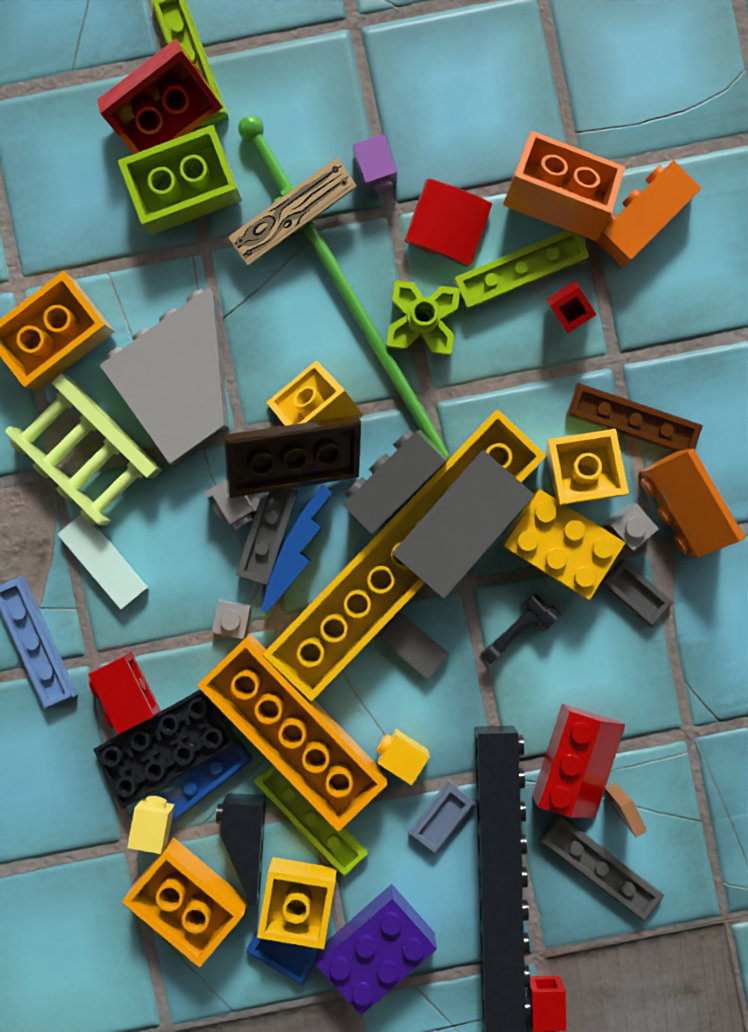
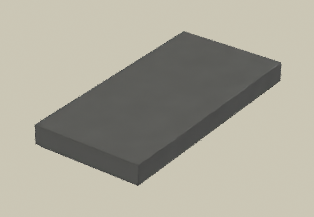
(463, 523)

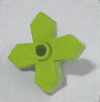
(436, 307)

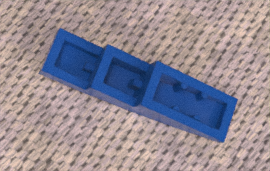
(291, 559)

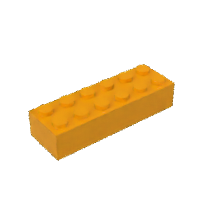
(294, 733)

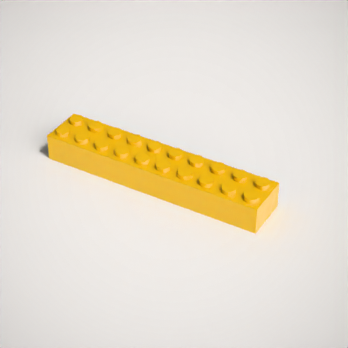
(375, 580)

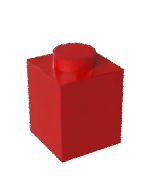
(571, 306)
(547, 1004)

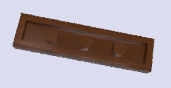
(633, 419)

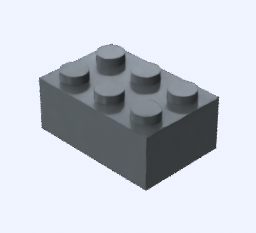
(393, 479)

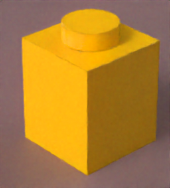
(402, 756)

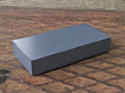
(441, 817)

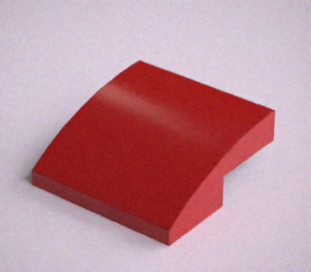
(448, 222)

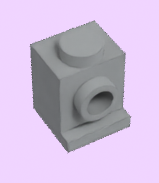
(234, 510)

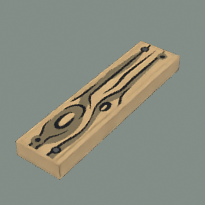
(292, 211)

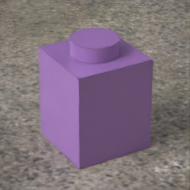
(375, 164)

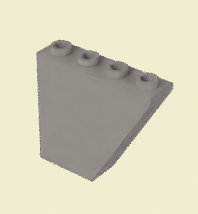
(176, 377)

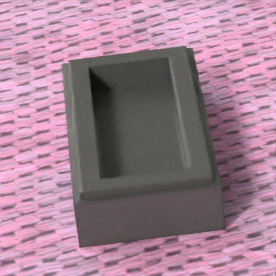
(636, 592)
(413, 645)

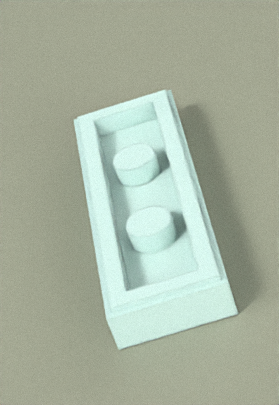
(103, 561)

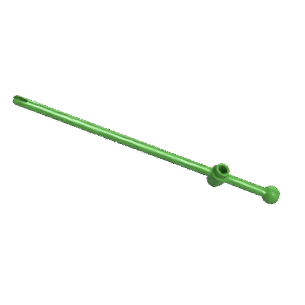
(251, 130)

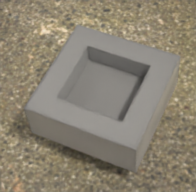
(231, 619)

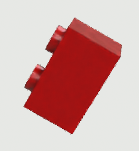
(123, 693)

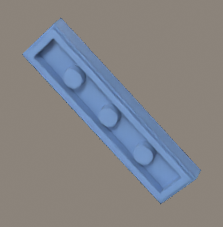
(35, 643)

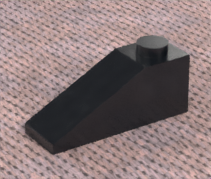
(243, 836)

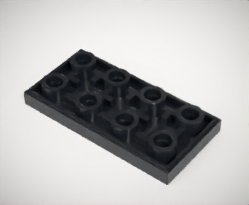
(165, 747)

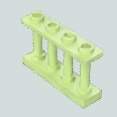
(116, 442)

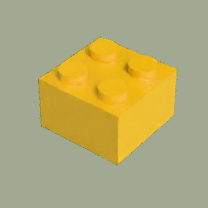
(297, 903)

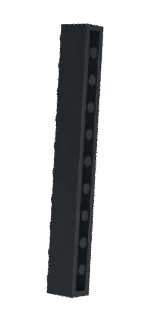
(502, 879)

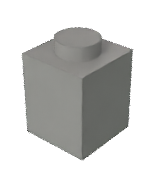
(631, 526)

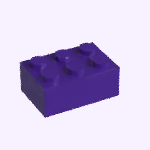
(376, 949)

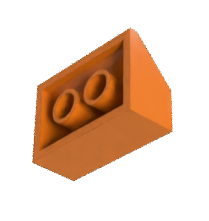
(690, 504)

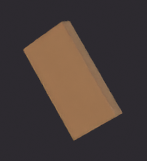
(626, 809)

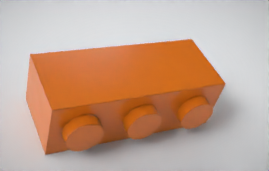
(647, 212)

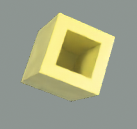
(151, 825)

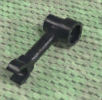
(536, 612)

